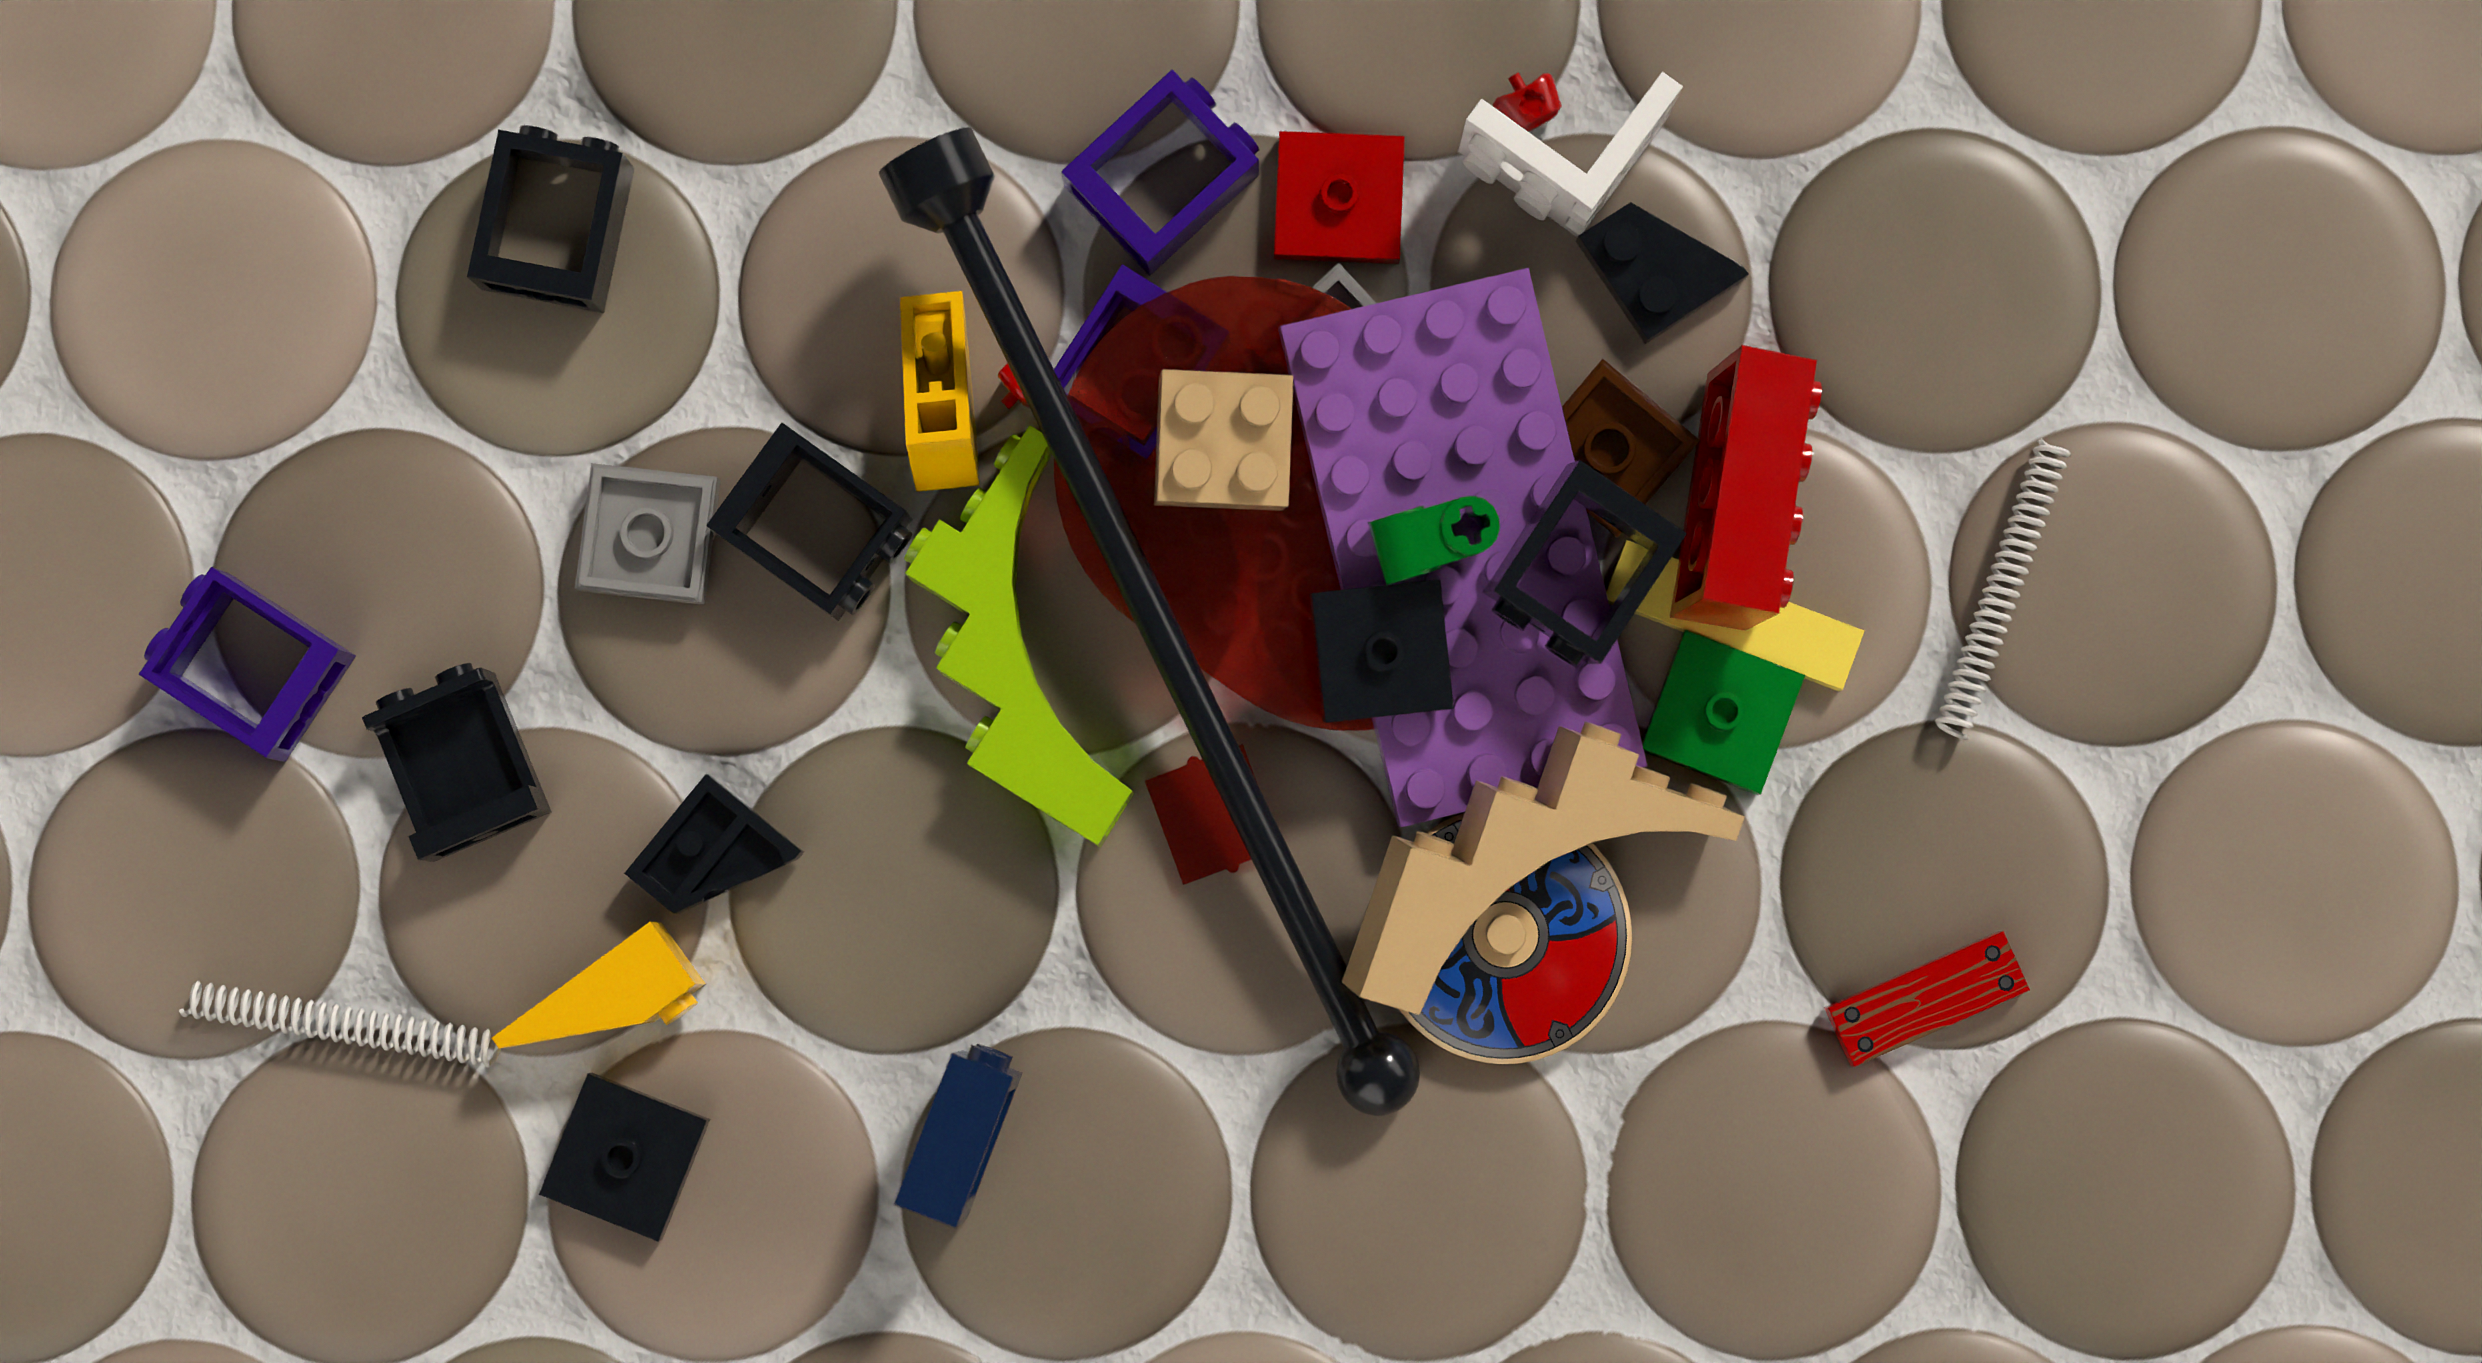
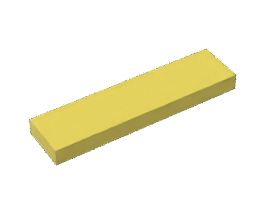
(1792, 639)

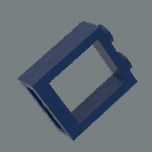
(959, 1135)

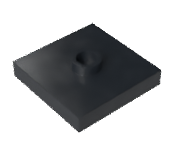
(1381, 651)
(624, 1157)

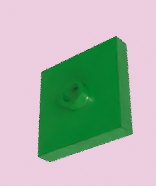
(1722, 712)

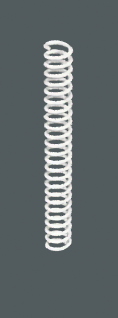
(1994, 587)
(246, 999)

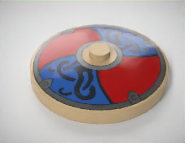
(1533, 963)

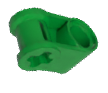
(1424, 540)

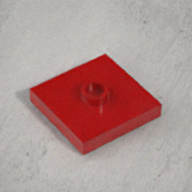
(1339, 197)

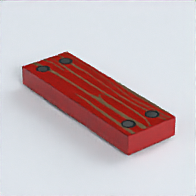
(1927, 998)

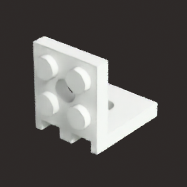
(1546, 180)

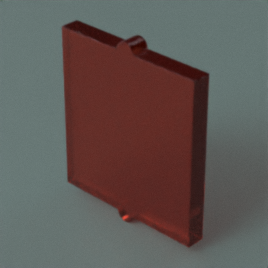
(1196, 821)

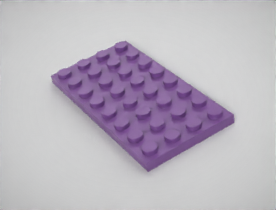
(1438, 406)

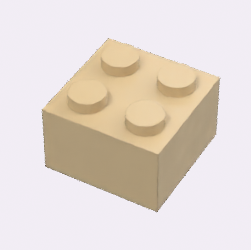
(1223, 440)

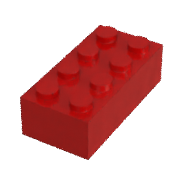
(1746, 489)

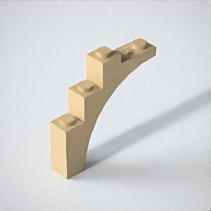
(1439, 888)

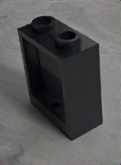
(539, 282)
(760, 486)
(1618, 509)

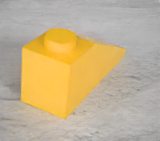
(938, 392)
(626, 987)

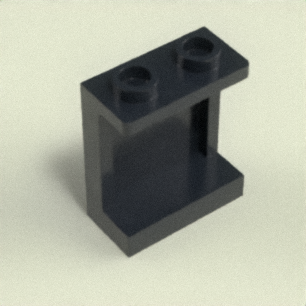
(457, 761)

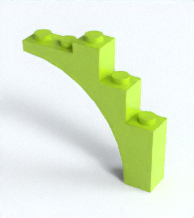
(977, 575)

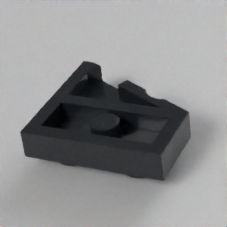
(1656, 269)
(709, 849)

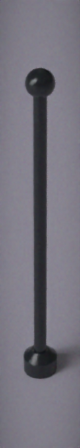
(944, 190)

